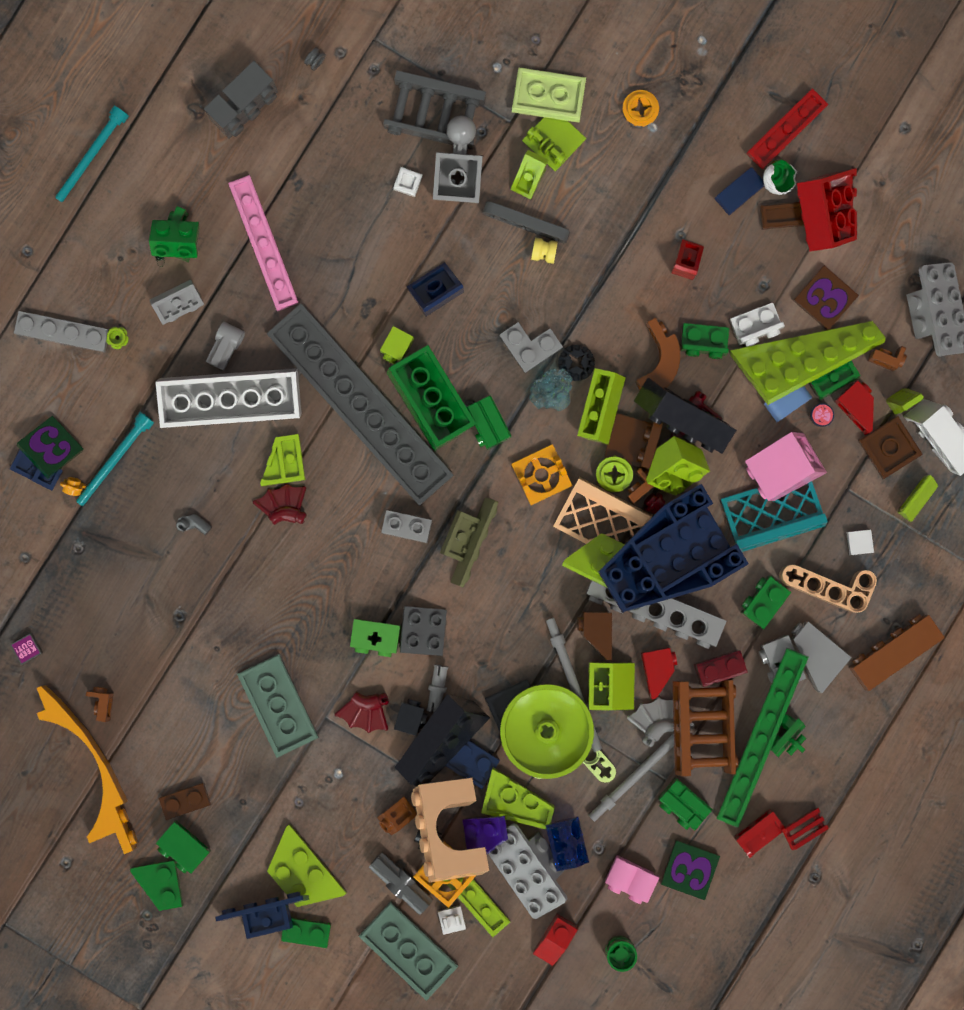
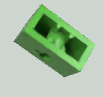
(363, 629)

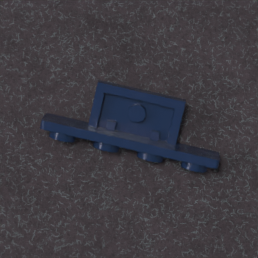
(266, 918)

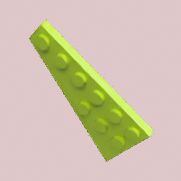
(793, 362)

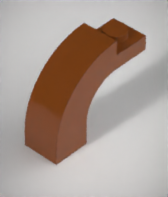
(668, 355)

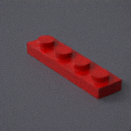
(787, 128)

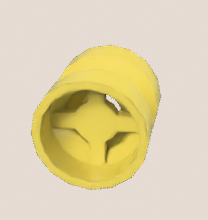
(544, 250)

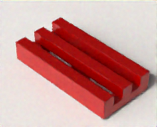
(818, 821)

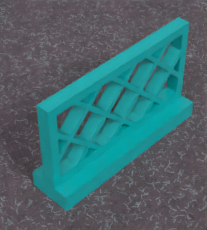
(777, 532)

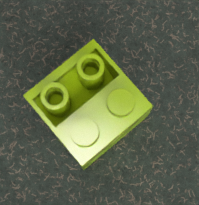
(677, 466)
(611, 686)

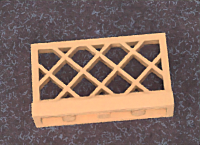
(605, 499)

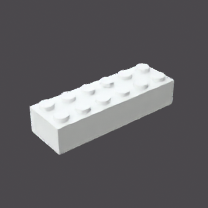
(228, 398)

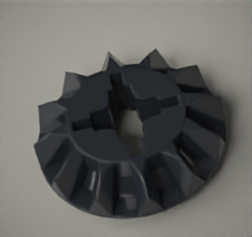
(587, 362)

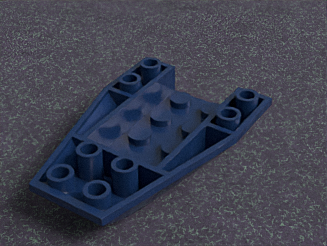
(672, 555)

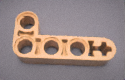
(825, 584)

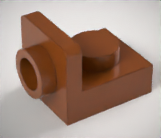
(884, 359)
(639, 490)
(104, 705)
(397, 816)

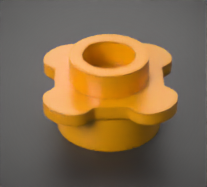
(72, 486)

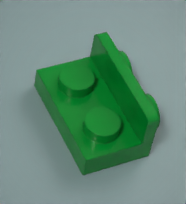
(704, 340)
(765, 601)

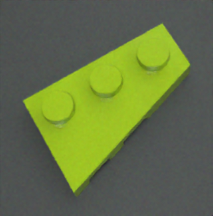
(515, 802)

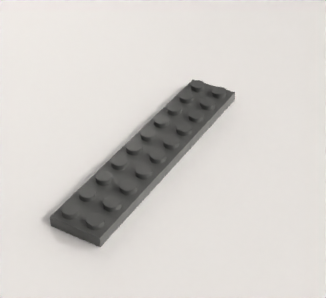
(360, 404)

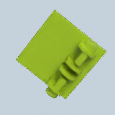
(554, 140)

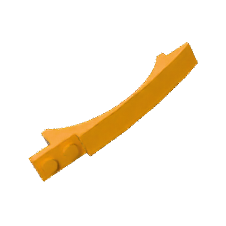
(111, 816)

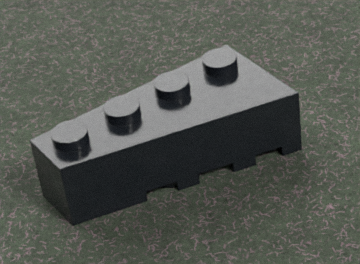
(441, 739)

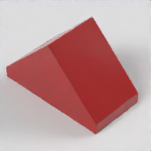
(688, 260)

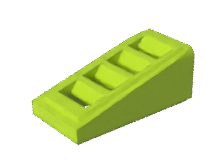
(903, 400)

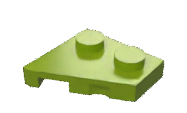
(285, 462)

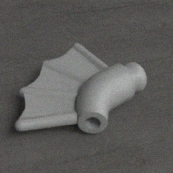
(654, 720)

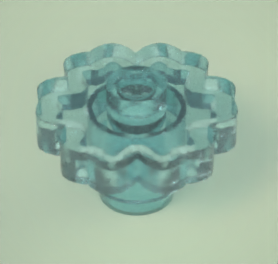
(552, 390)

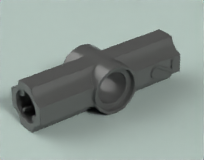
(401, 883)

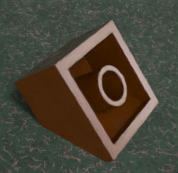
(597, 630)

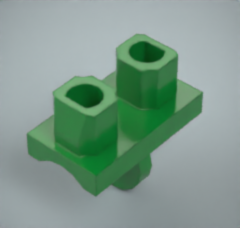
(793, 728)

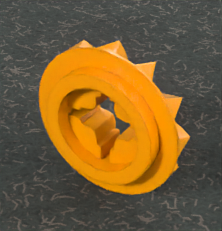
(647, 100)

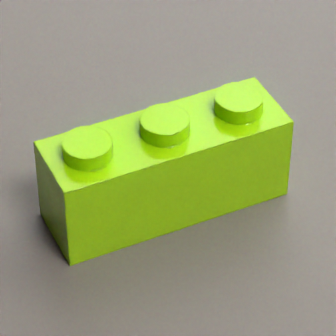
(601, 406)

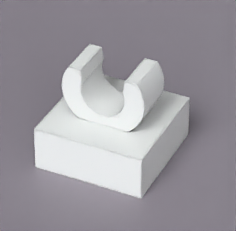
(452, 919)

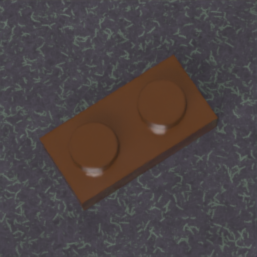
(184, 801)

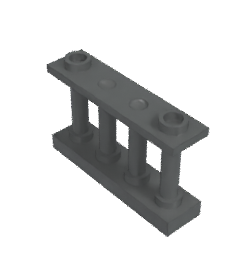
(428, 88)

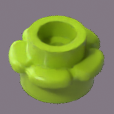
(112, 333)

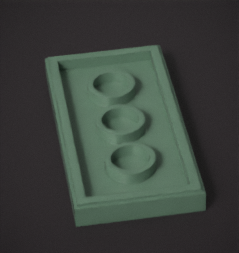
(278, 705)
(408, 950)

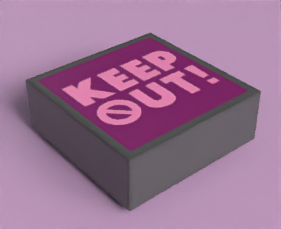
(26, 649)

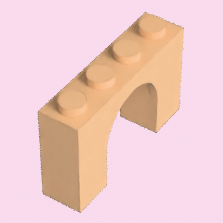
(440, 861)

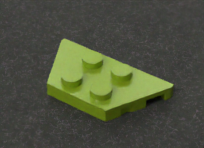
(593, 557)
(299, 869)

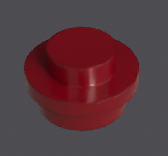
(654, 503)

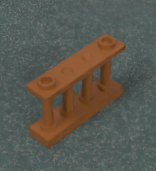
(684, 716)

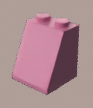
(784, 466)

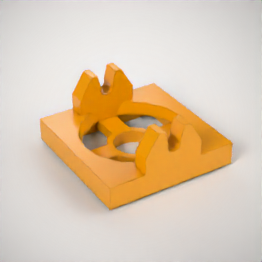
(551, 454)
(446, 898)

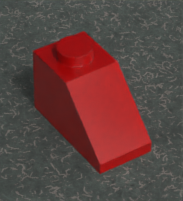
(858, 405)
(658, 669)
(555, 939)

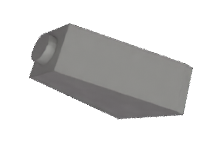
(824, 655)

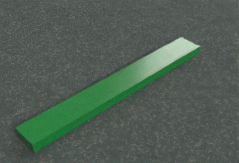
(762, 737)

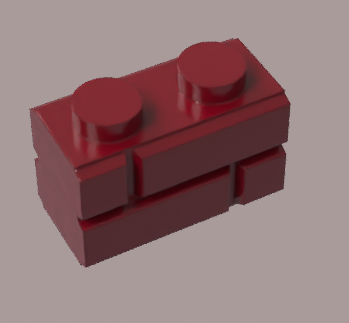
(720, 668)

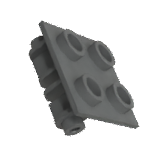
(423, 631)

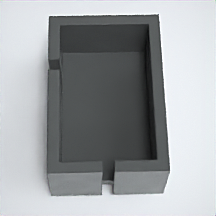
(247, 96)

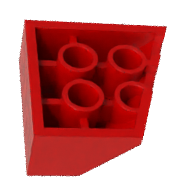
(829, 209)

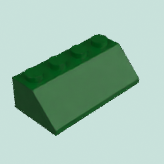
(430, 397)

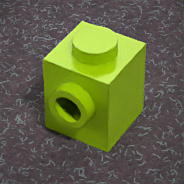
(396, 345)

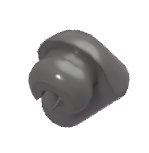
(191, 522)

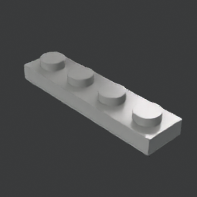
(61, 331)

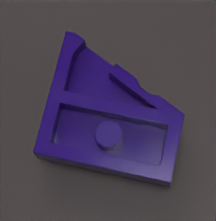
(485, 832)

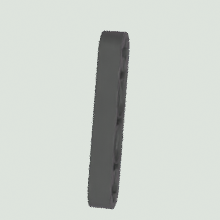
(526, 222)

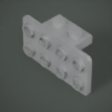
(938, 309)
(529, 871)

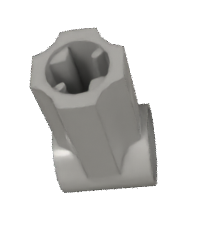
(227, 340)

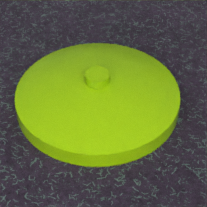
(547, 731)

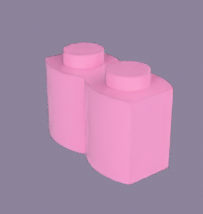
(631, 879)

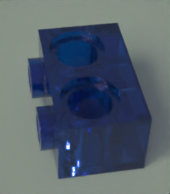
(567, 844)

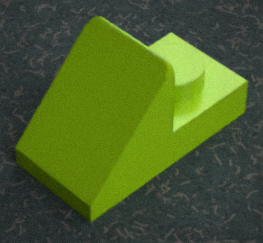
(529, 174)

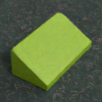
(918, 498)

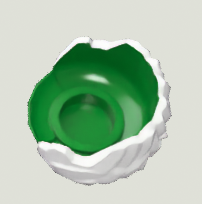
(779, 177)

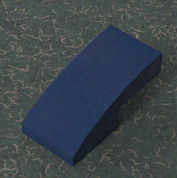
(740, 191)
(26, 468)

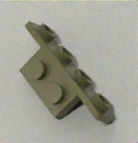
(466, 538)

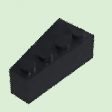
(684, 417)

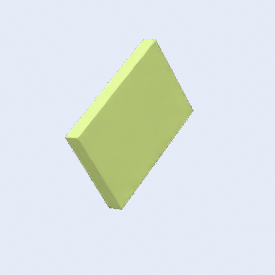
(548, 94)

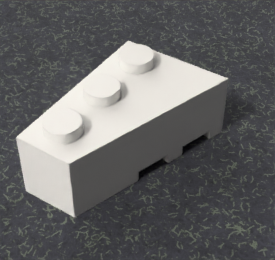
(941, 431)

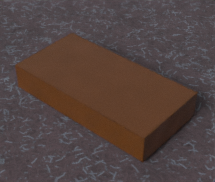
(781, 215)

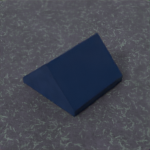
(435, 289)

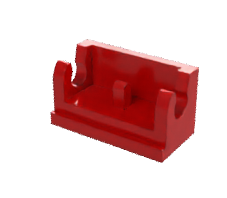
(759, 833)

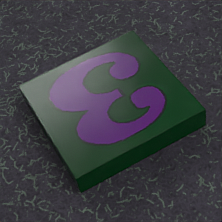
(49, 447)
(690, 870)

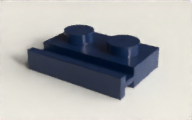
(473, 763)

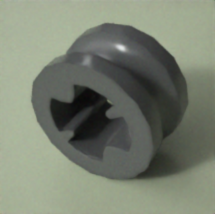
(315, 58)

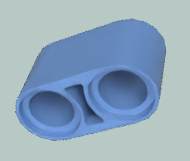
(788, 403)

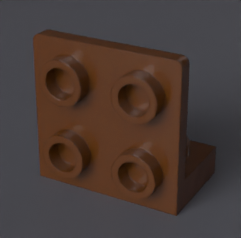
(633, 440)

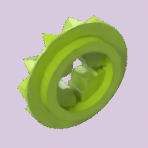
(606, 481)

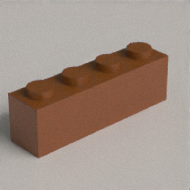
(896, 652)

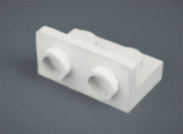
(756, 324)

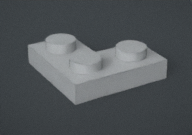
(528, 352)

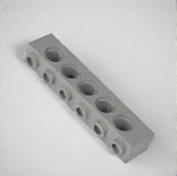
(712, 625)

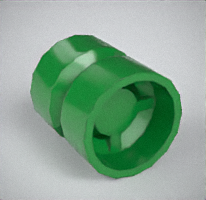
(621, 953)

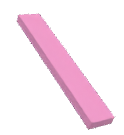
(263, 243)

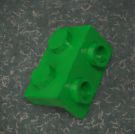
(174, 238)

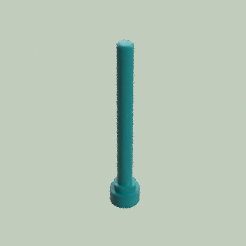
(116, 117)
(141, 424)

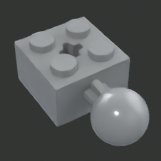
(460, 132)

